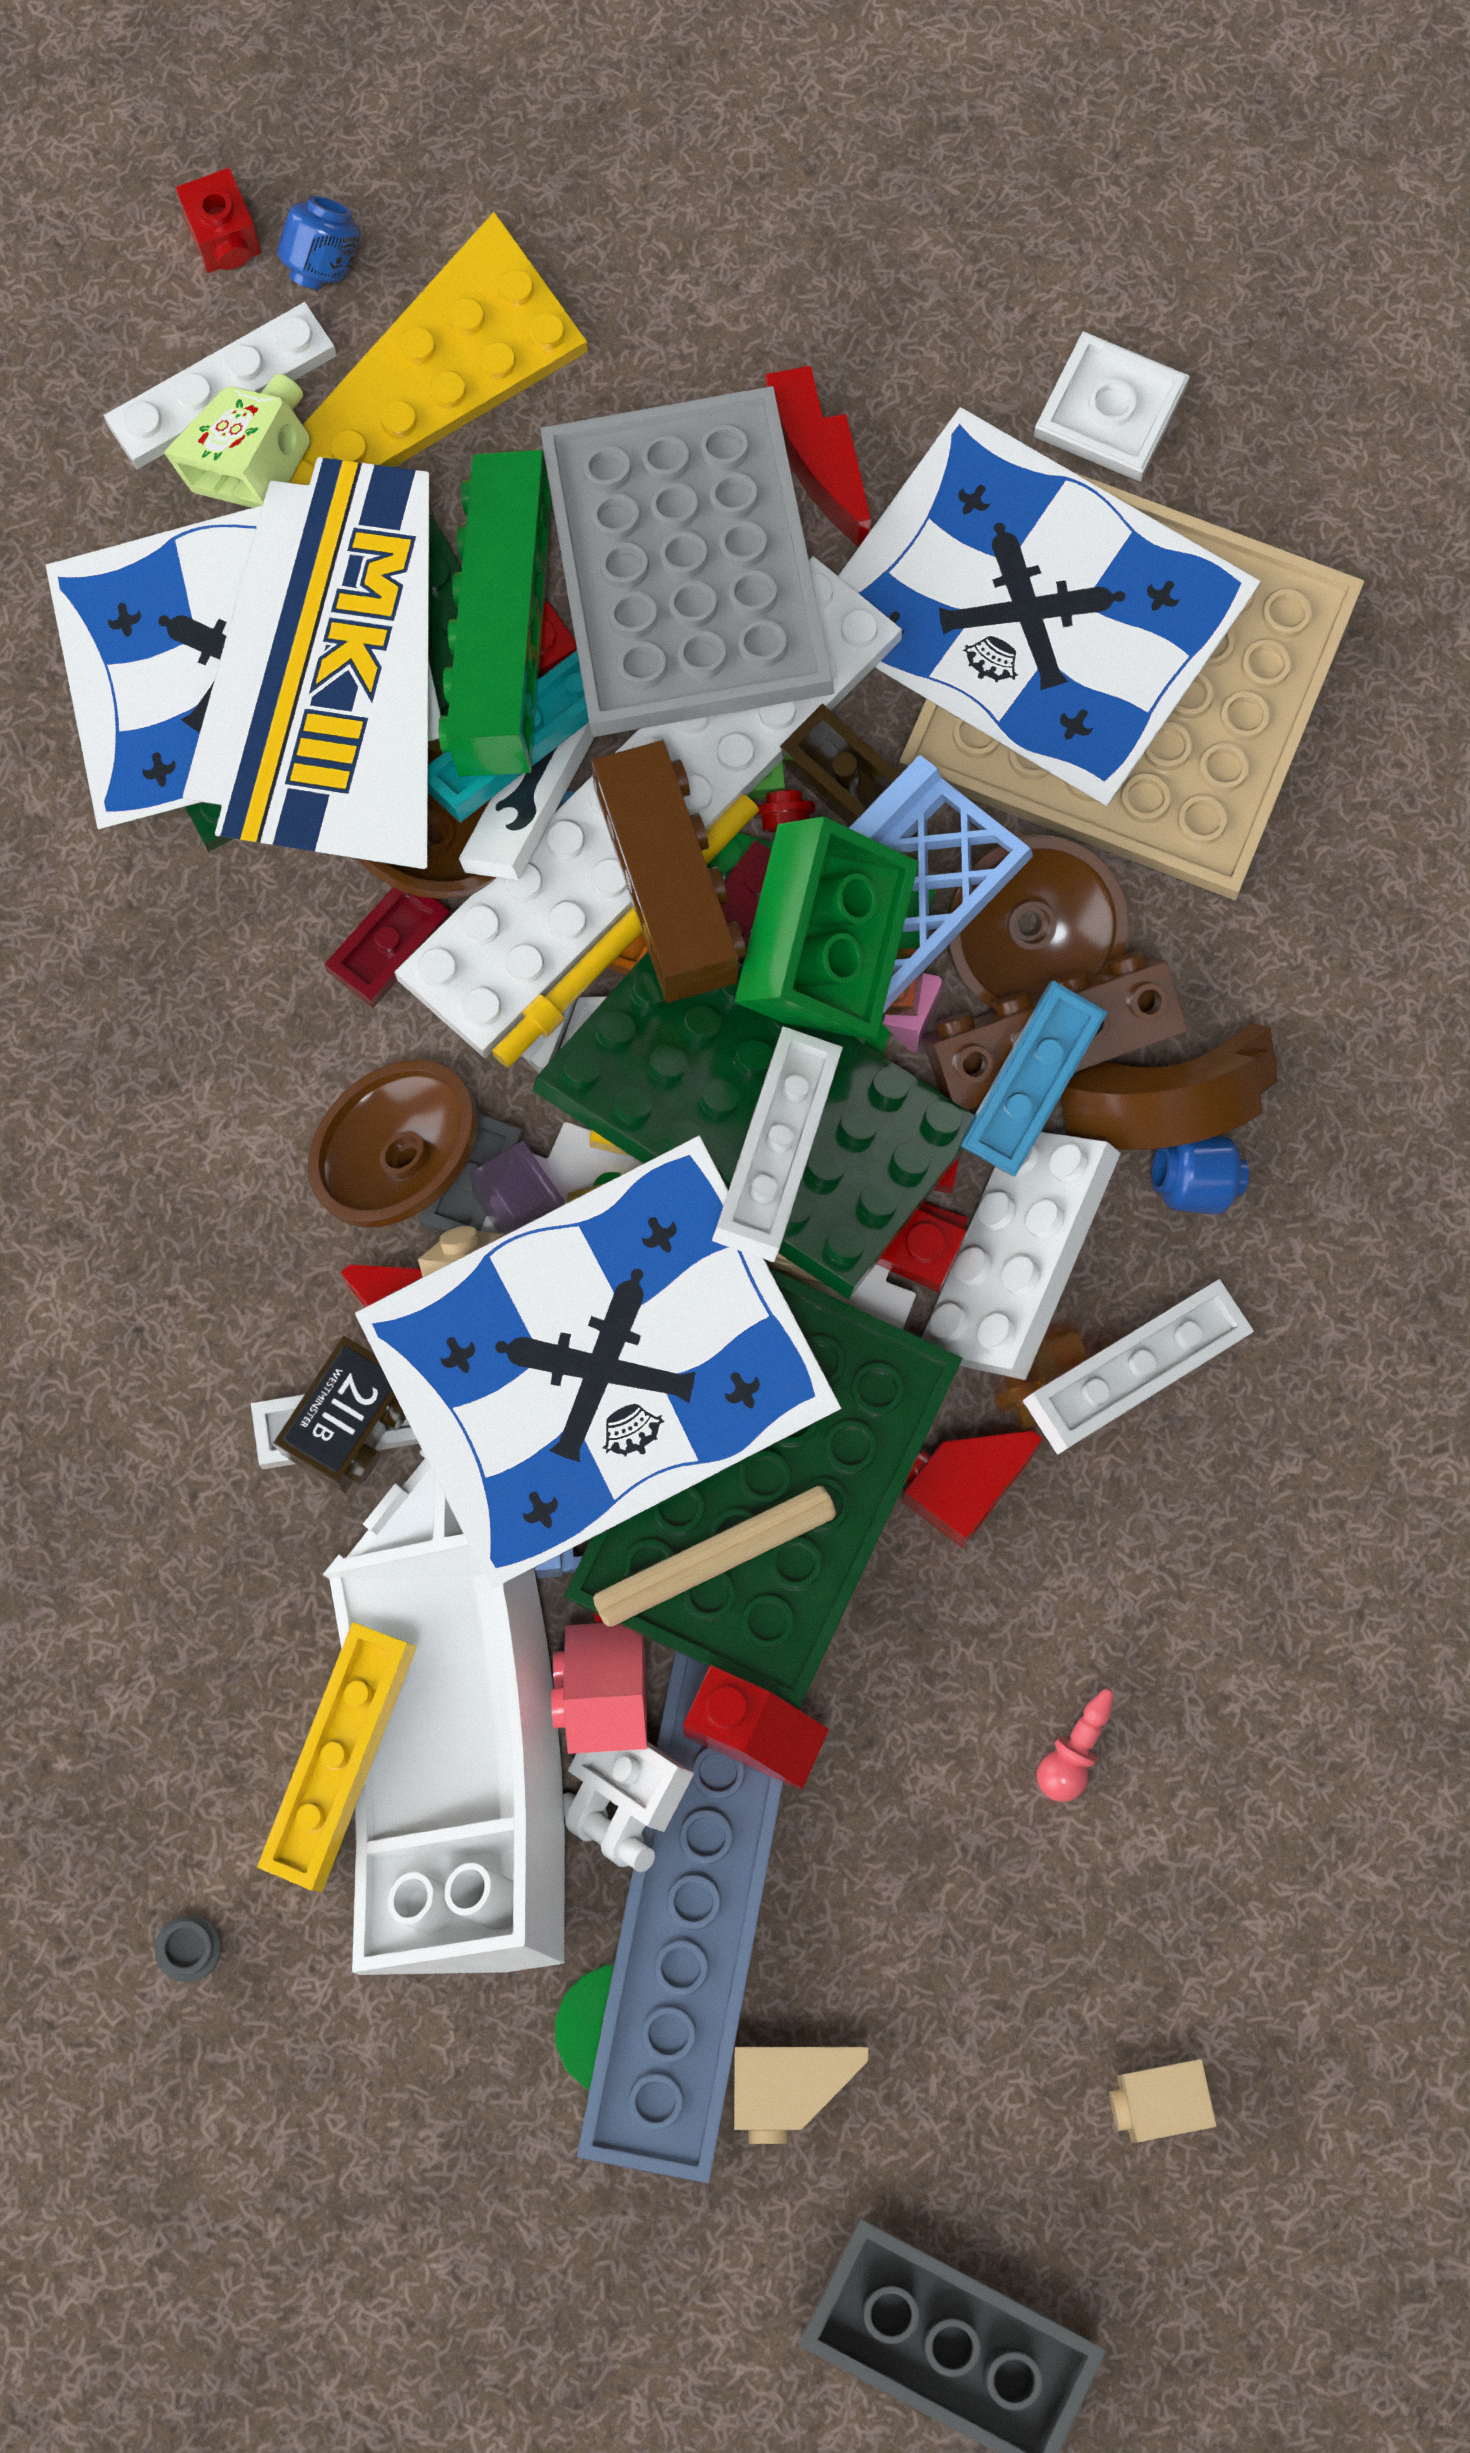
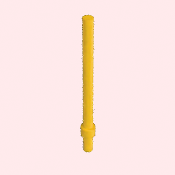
(546, 1011)

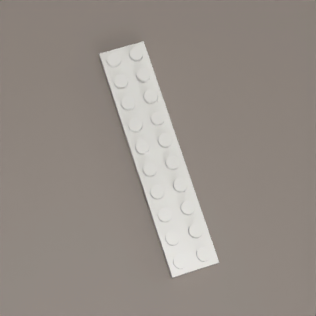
(533, 930)

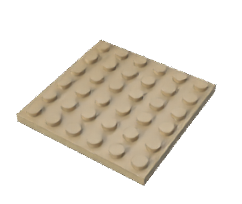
(1222, 753)

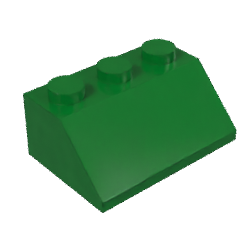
(826, 929)

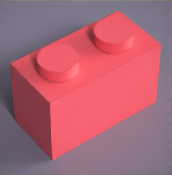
(601, 1689)

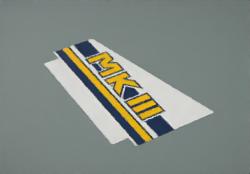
(326, 672)

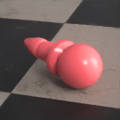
(1064, 1772)

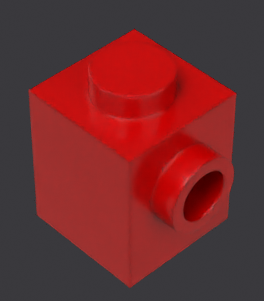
(218, 221)

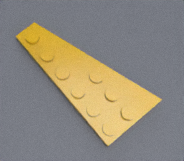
(450, 357)

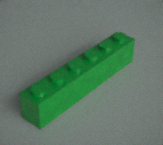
(498, 615)

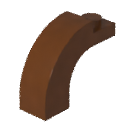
(1174, 1102)

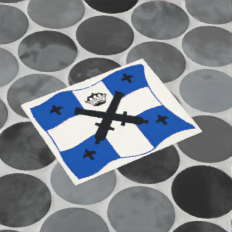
(1042, 604)
(143, 653)
(595, 1363)

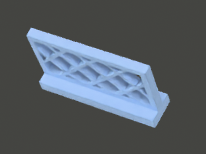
(893, 822)

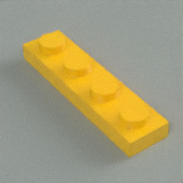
(336, 1757)

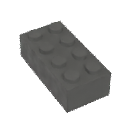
(950, 2345)

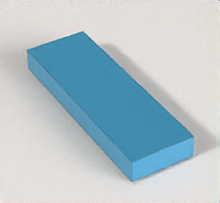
(1032, 1078)

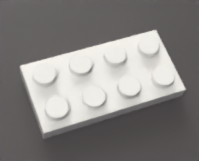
(1020, 1254)

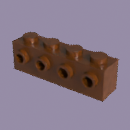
(666, 870)
(1134, 993)

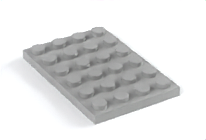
(685, 562)

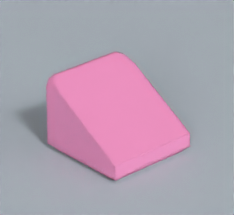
(911, 1029)

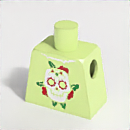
(242, 443)

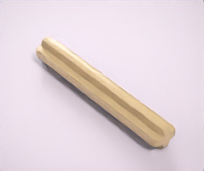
(714, 1556)

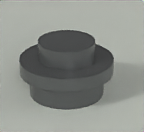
(187, 1948)

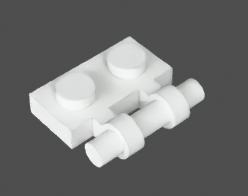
(644, 1787)

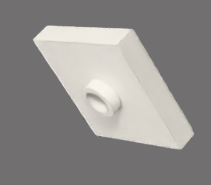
(1111, 406)

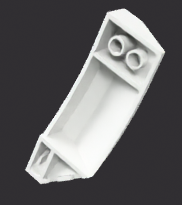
(467, 1782)

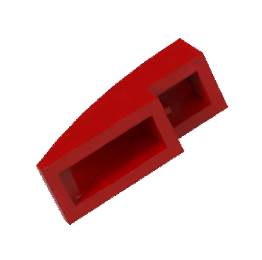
(821, 452)

